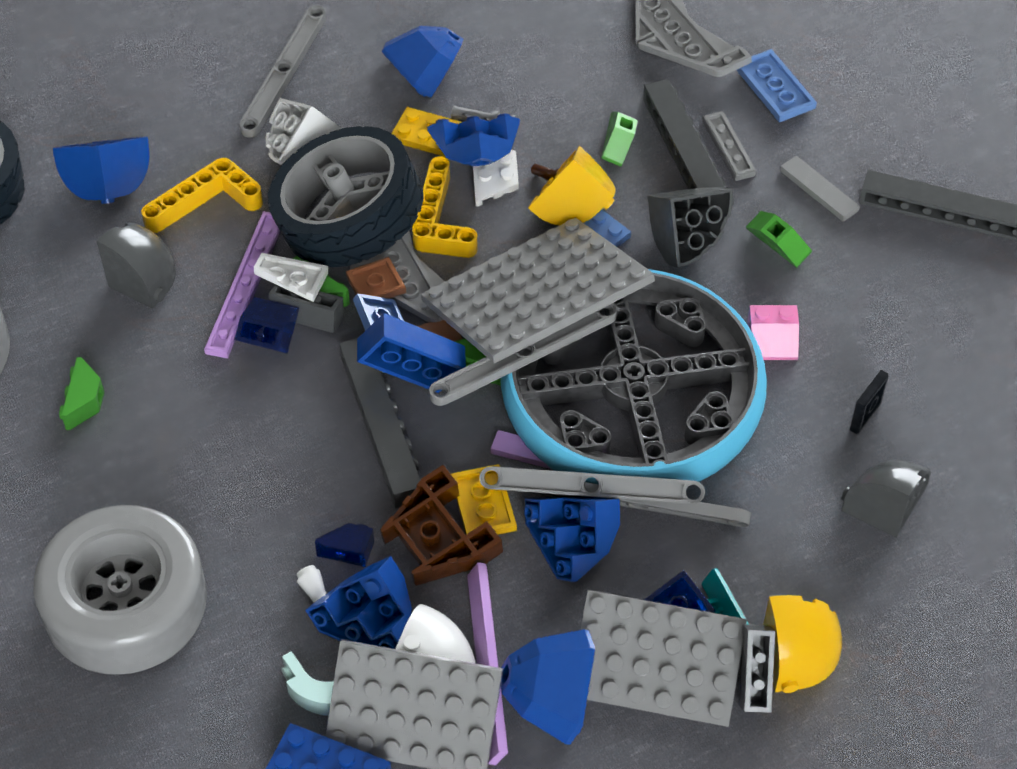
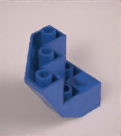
(423, 56)
(475, 140)
(573, 531)
(366, 607)
(551, 682)

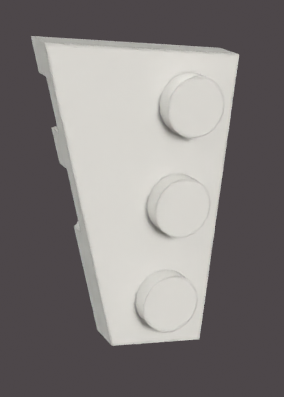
(294, 275)

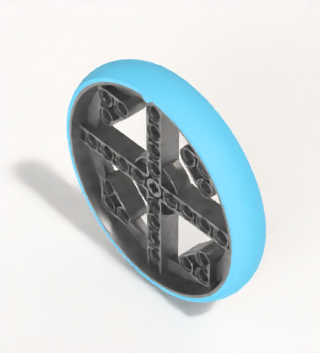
(637, 381)

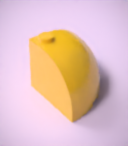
(576, 192)
(805, 641)

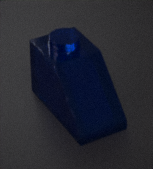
(347, 544)

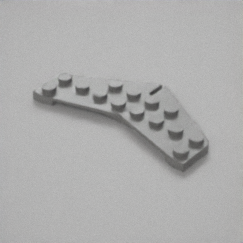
(672, 34)
(414, 274)

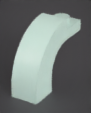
(303, 689)

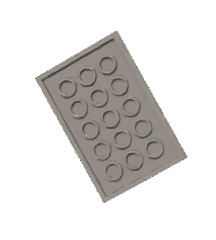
(663, 657)
(414, 707)

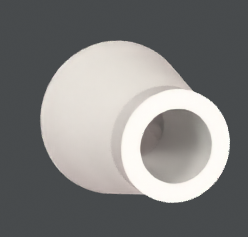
(311, 582)

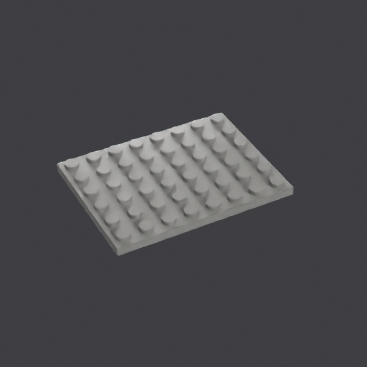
(536, 289)

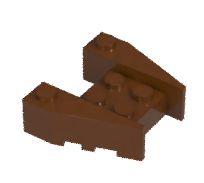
(433, 533)

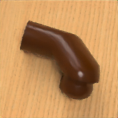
(543, 171)

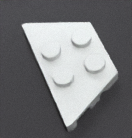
(496, 178)

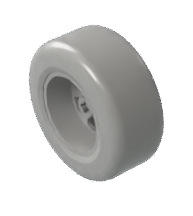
(132, 636)

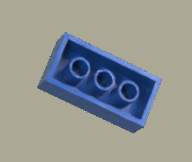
(409, 351)
(310, 750)

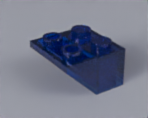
(267, 325)

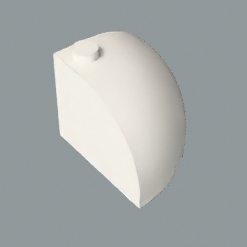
(293, 127)
(434, 635)

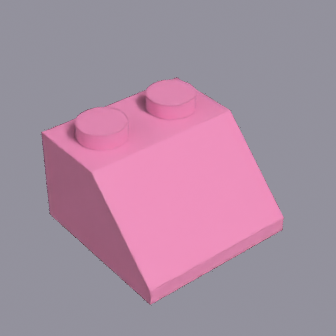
(775, 330)

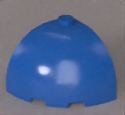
(103, 167)

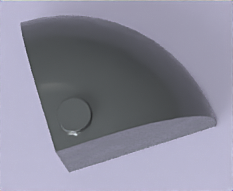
(689, 222)
(137, 263)
(886, 494)

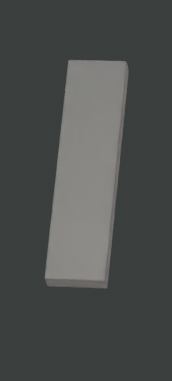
(729, 146)
(819, 188)

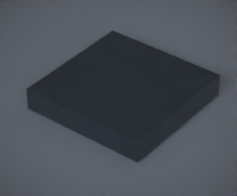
(869, 402)

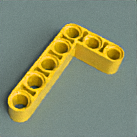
(200, 188)
(426, 231)

